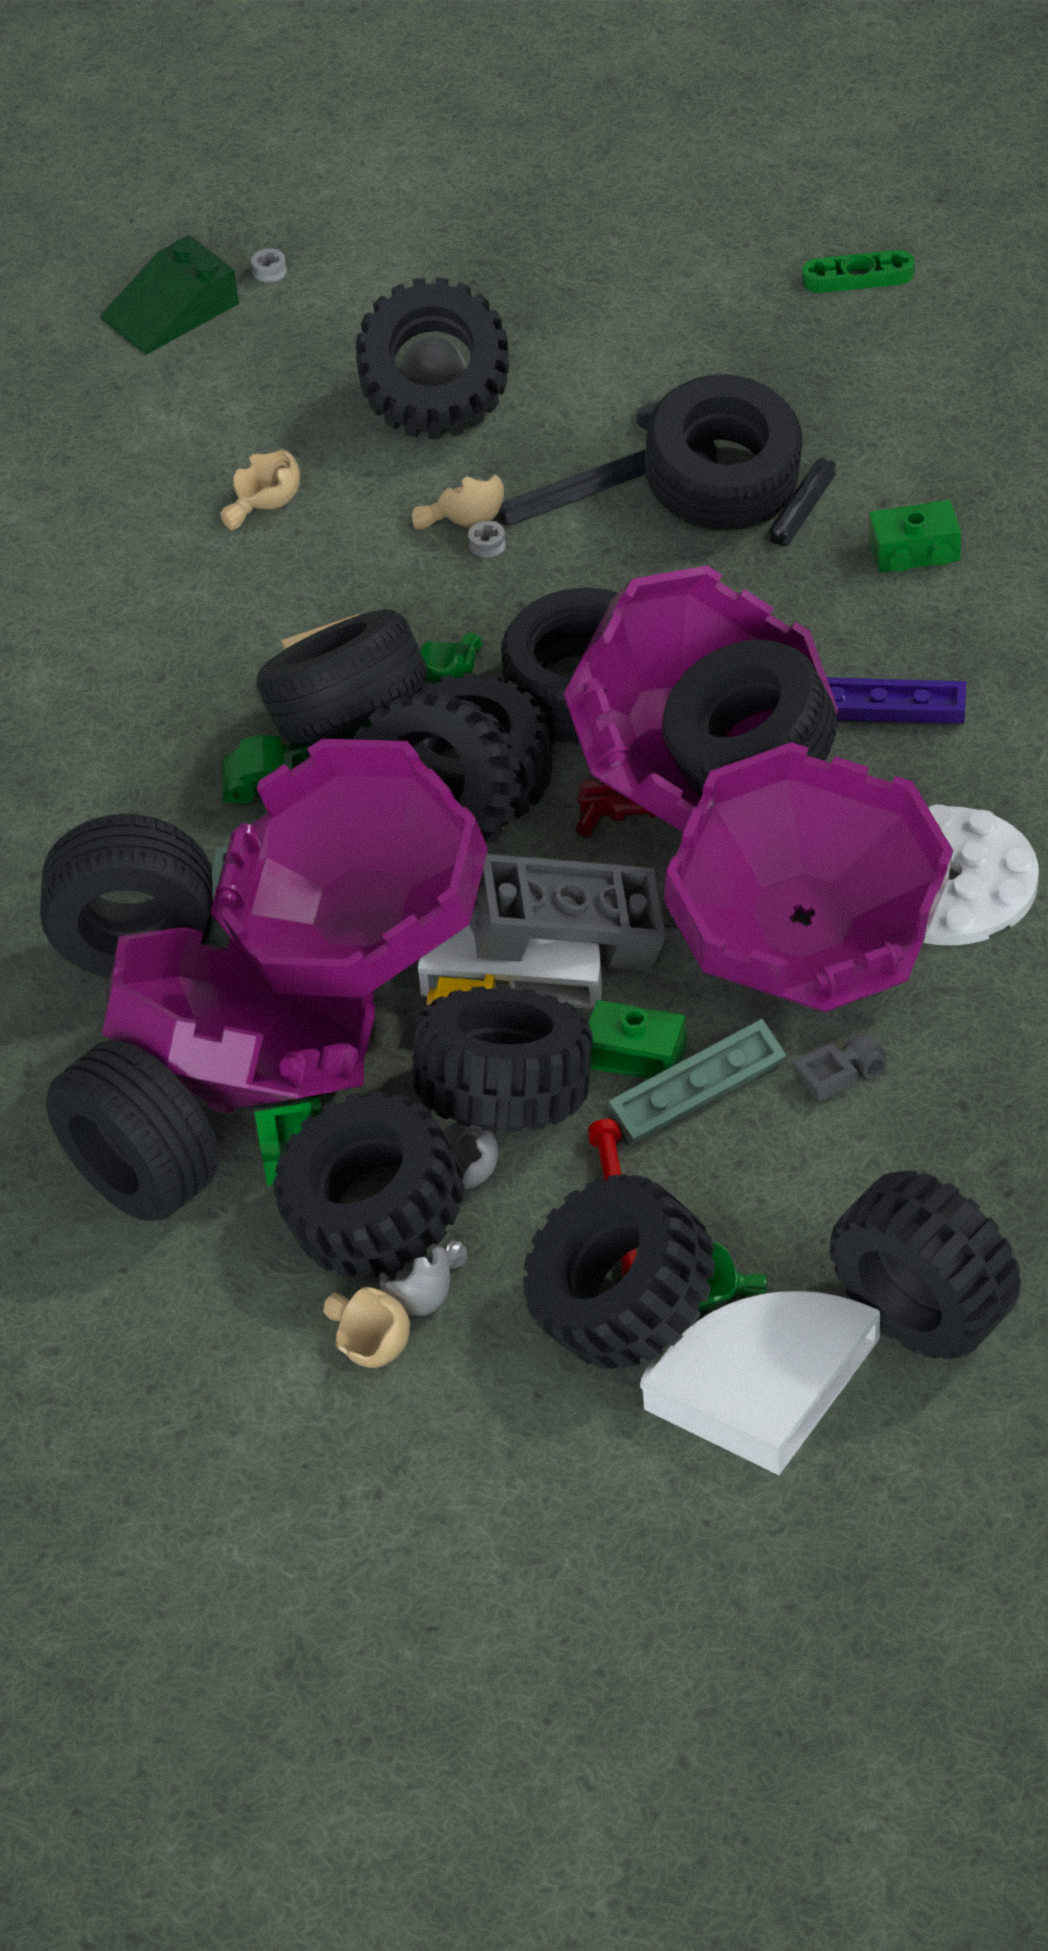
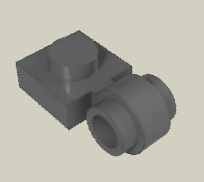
(832, 1071)

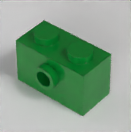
(915, 536)
(635, 1039)

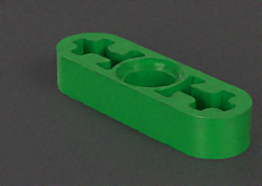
(867, 262)

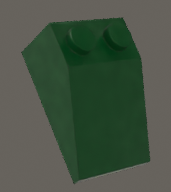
(173, 295)

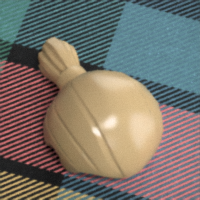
(266, 484)
(465, 505)
(370, 1327)

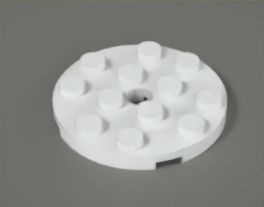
(994, 880)

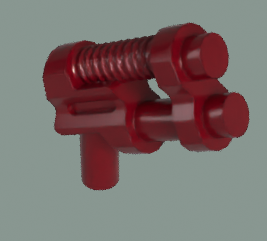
(600, 800)

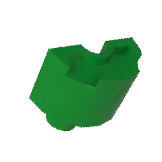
(248, 765)
(276, 1124)

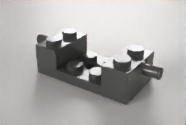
(524, 901)

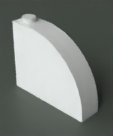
(548, 966)
(762, 1371)

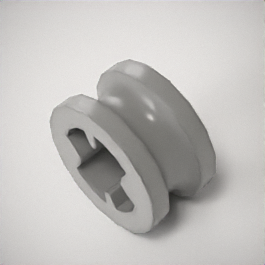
(266, 273)
(483, 530)

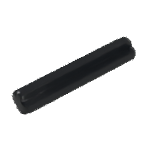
(802, 502)

